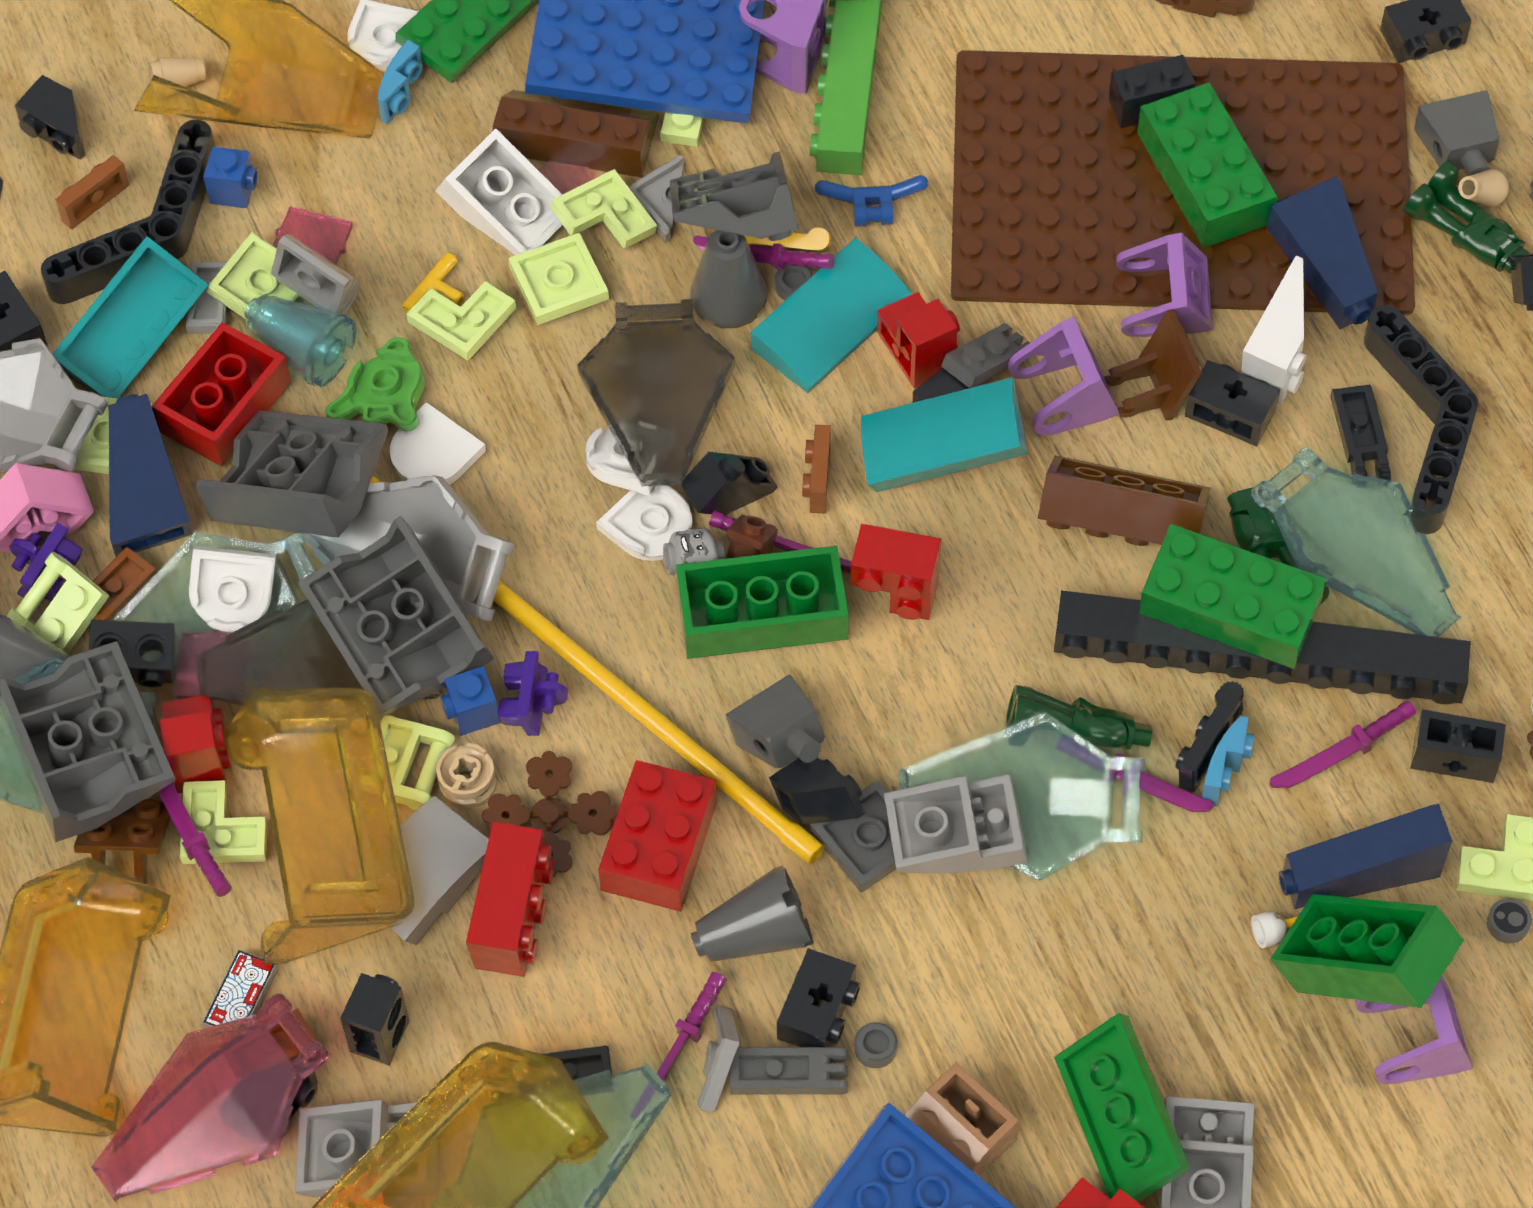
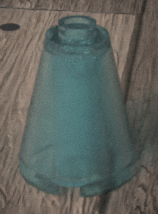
(304, 334)

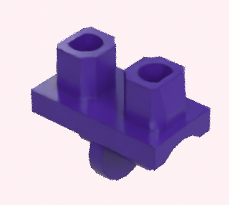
(28, 553)
(537, 693)

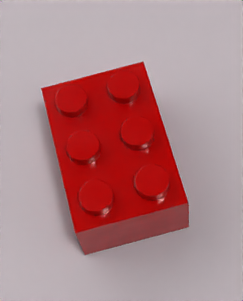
(220, 392)
(658, 835)
(510, 899)

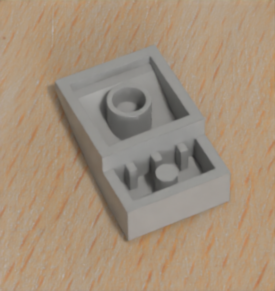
(313, 276)
(956, 826)
(442, 862)
(337, 1138)
(1218, 1150)

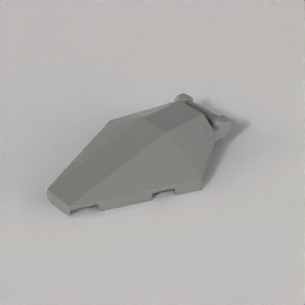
(41, 409)
(444, 528)

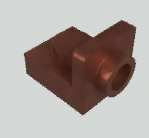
(750, 537)

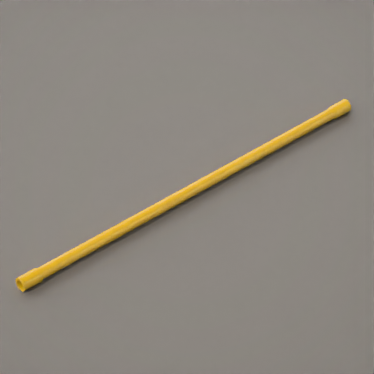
(789, 832)

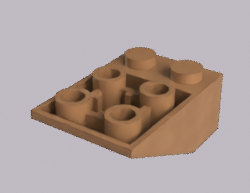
(965, 1119)

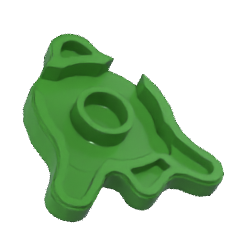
(383, 388)

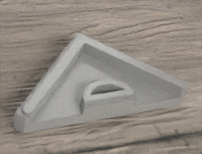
(655, 194)
(719, 1058)

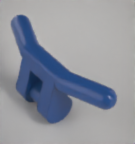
(872, 195)

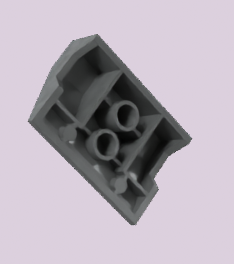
(743, 202)
(296, 473)
(395, 619)
(85, 741)

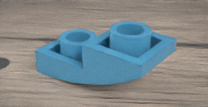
(394, 88)
(1227, 758)

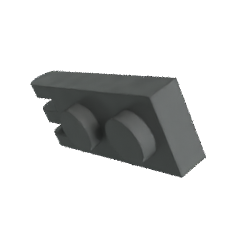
(983, 356)
(788, 1070)

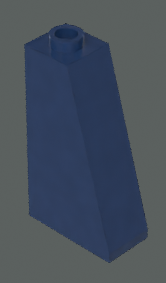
(1324, 234)
(142, 485)
(1370, 858)

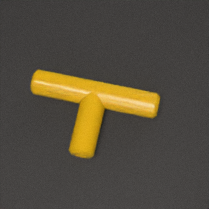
(434, 281)

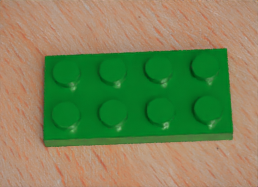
(460, 31)
(1121, 1110)

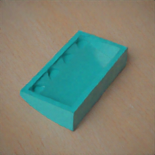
(828, 316)
(129, 320)
(942, 435)

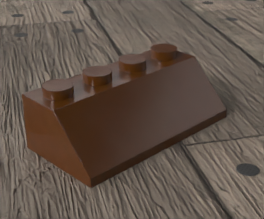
(577, 132)
(1119, 501)

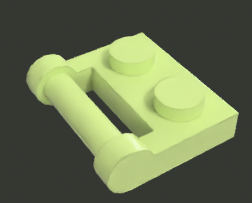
(69, 610)
(401, 745)

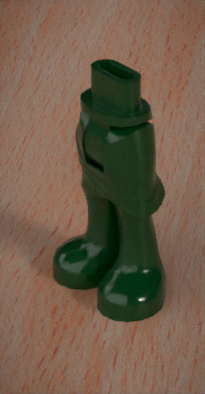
(1484, 237)
(1258, 530)
(1095, 723)

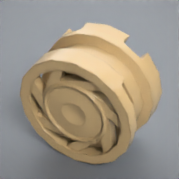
(465, 775)

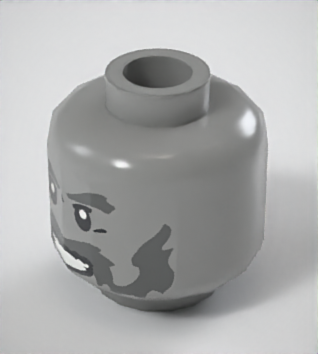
(691, 547)

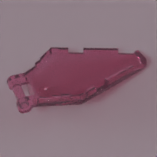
(212, 1104)

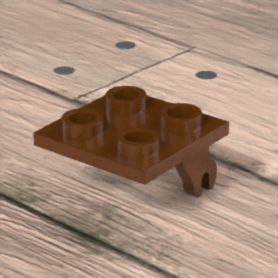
(1170, 366)
(135, 830)

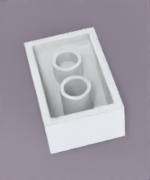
(502, 195)
(1278, 339)

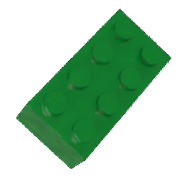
(1206, 164)
(1232, 596)
(762, 602)
(1367, 950)

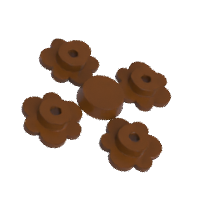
(550, 813)

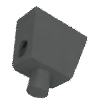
(1460, 131)
(778, 725)

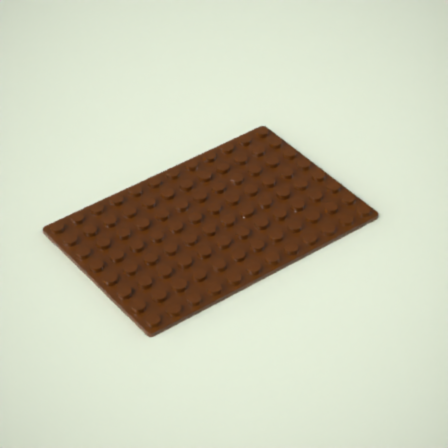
(1060, 190)

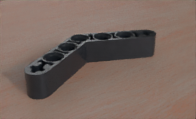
(75, 271)
(1392, 339)

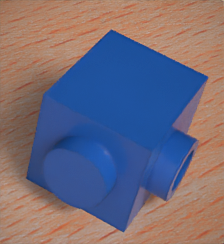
(230, 177)
(470, 701)

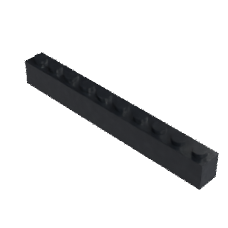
(1331, 656)

